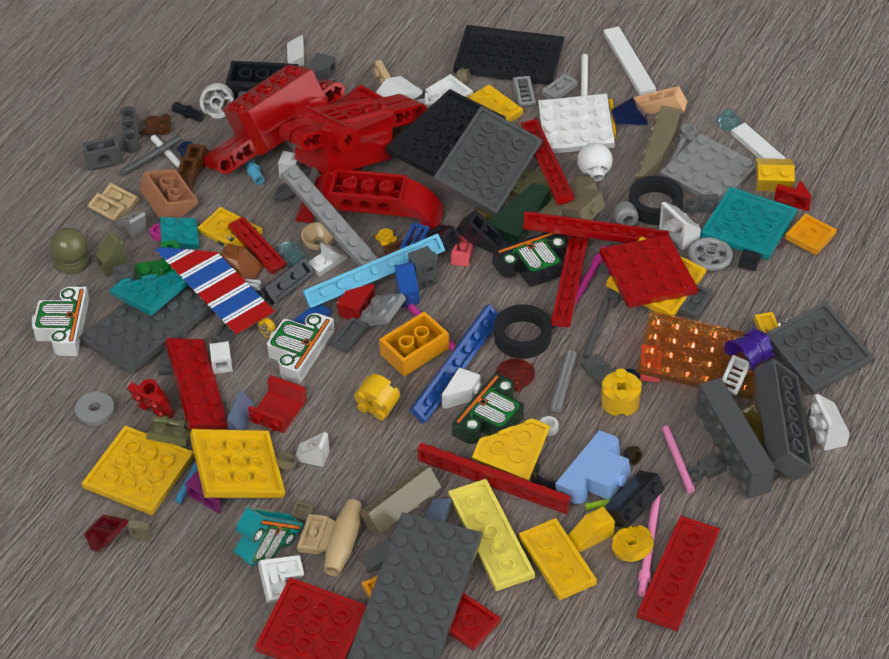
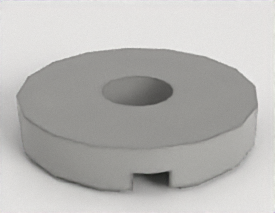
(91, 400)

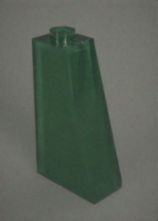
(510, 218)

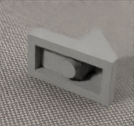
(134, 223)

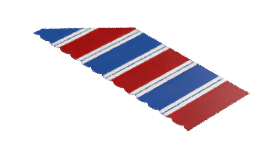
(219, 286)

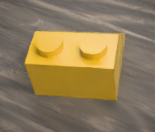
(773, 172)

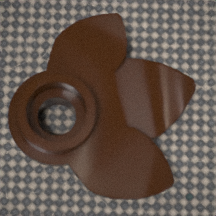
(157, 124)

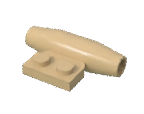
(332, 536)

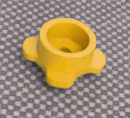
(385, 236)

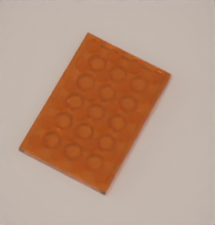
(689, 352)

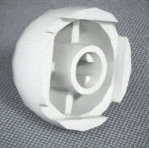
(215, 98)

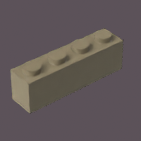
(400, 498)

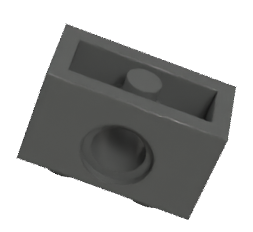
(102, 152)

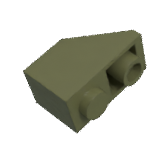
(110, 254)

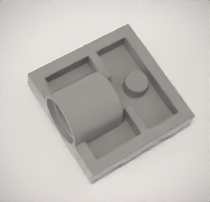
(382, 309)

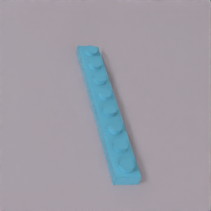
(367, 273)

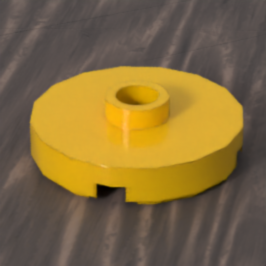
(632, 543)

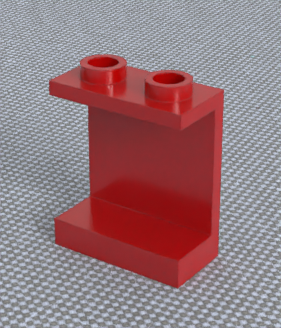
(279, 405)

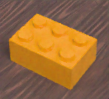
(414, 343)

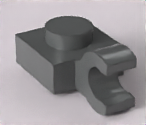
(705, 203)

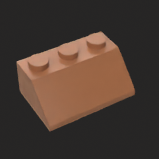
(167, 193)

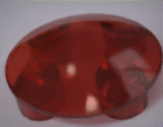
(518, 371)

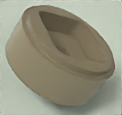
(287, 461)

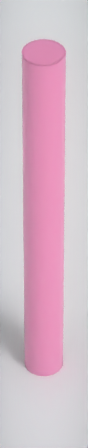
(678, 459)

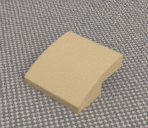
(113, 202)

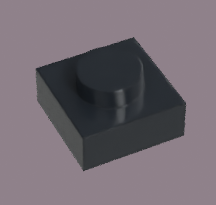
(749, 260)

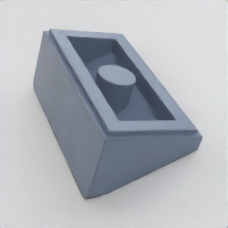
(239, 415)
(439, 509)

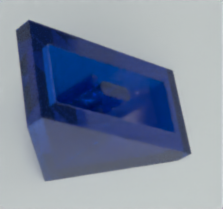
(629, 113)

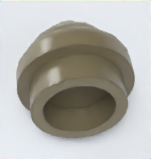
(463, 75)

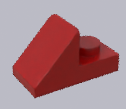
(796, 198)

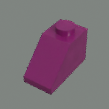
(195, 491)

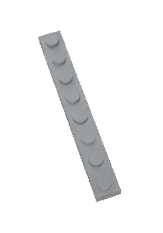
(328, 216)

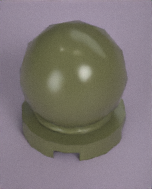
(69, 251)

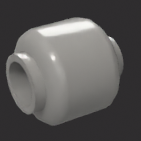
(625, 214)

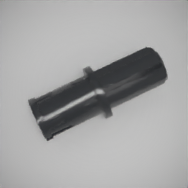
(187, 111)

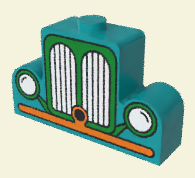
(264, 533)

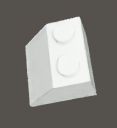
(680, 226)

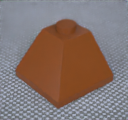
(242, 261)

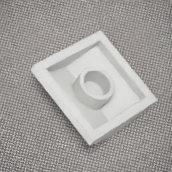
(398, 85)

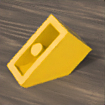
(592, 529)

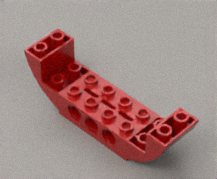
(376, 195)

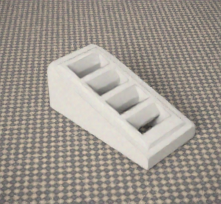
(740, 364)

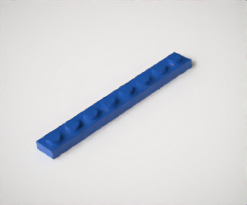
(458, 358)

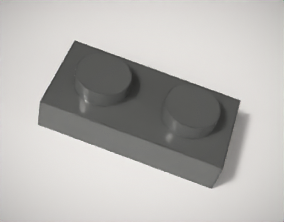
(695, 303)

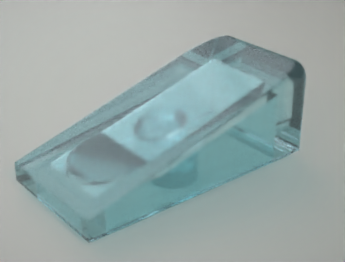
(290, 252)

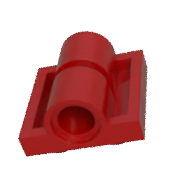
(152, 397)

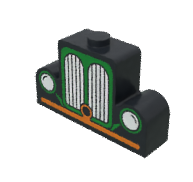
(534, 258)

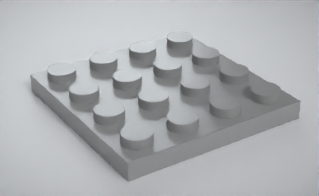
(709, 168)

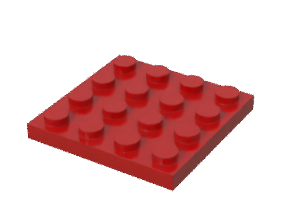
(648, 271)
(310, 624)

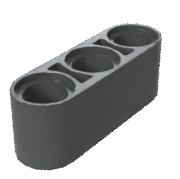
(130, 129)

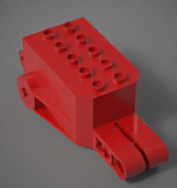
(262, 112)
(348, 132)

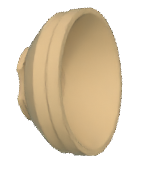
(314, 232)

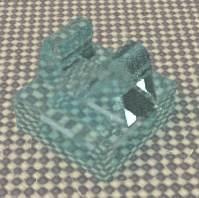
(728, 120)

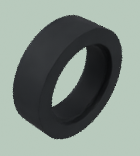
(654, 184)
(520, 349)

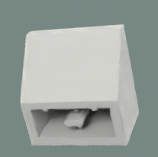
(827, 423)

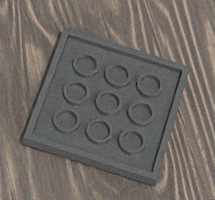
(819, 347)

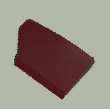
(104, 531)

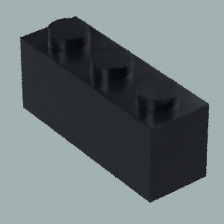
(634, 498)

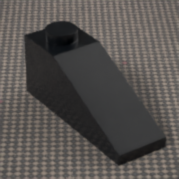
(481, 232)

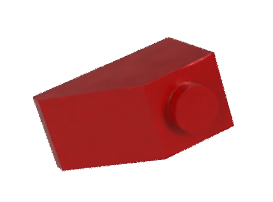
(355, 301)

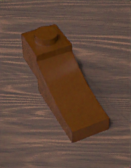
(192, 163)

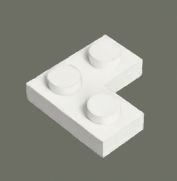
(275, 572)

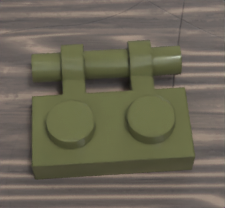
(169, 431)

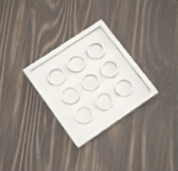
(576, 121)

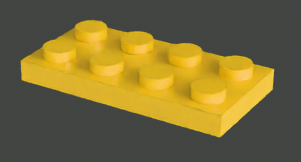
(557, 559)

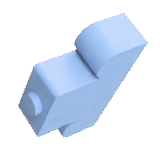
(596, 470)

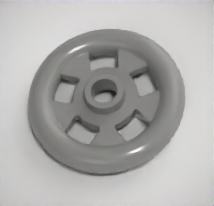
(710, 253)

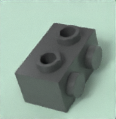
(425, 266)

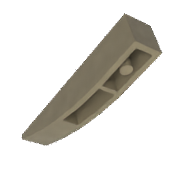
(660, 141)

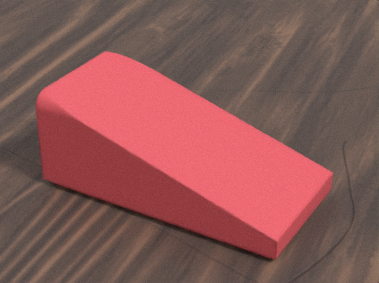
(462, 252)

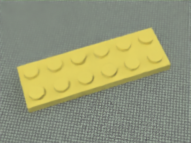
(499, 546)

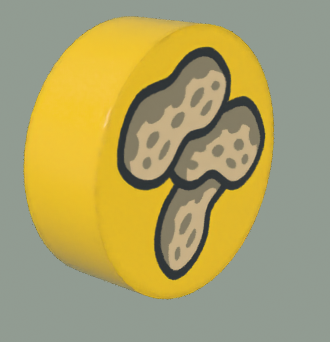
(266, 327)

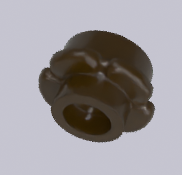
(633, 454)

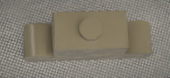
(586, 202)

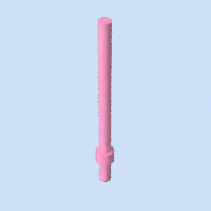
(644, 574)

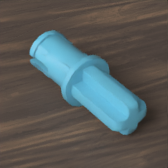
(254, 171)

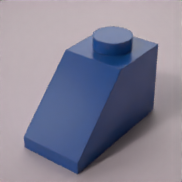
(407, 283)

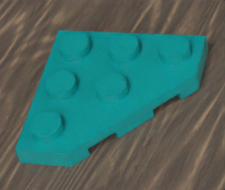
(149, 292)

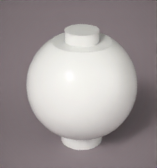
(595, 160)

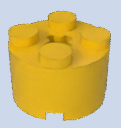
(621, 393)
(376, 396)

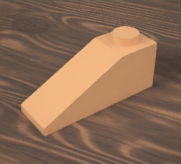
(668, 97)

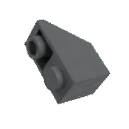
(322, 66)

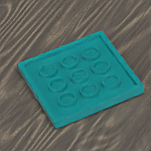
(749, 222)

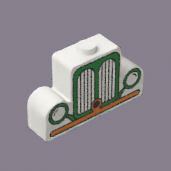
(62, 320)
(299, 345)

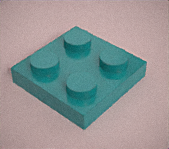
(179, 229)

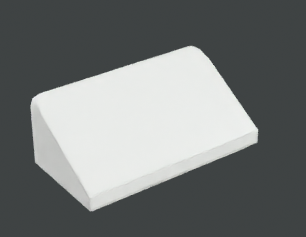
(295, 51)

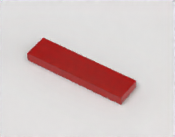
(257, 245)

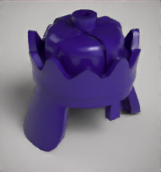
(753, 344)

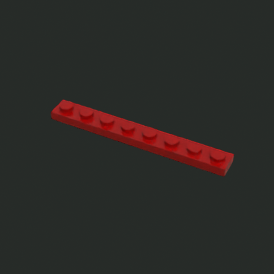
(549, 165)
(588, 228)
(569, 281)
(497, 479)

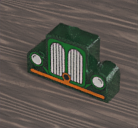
(489, 411)

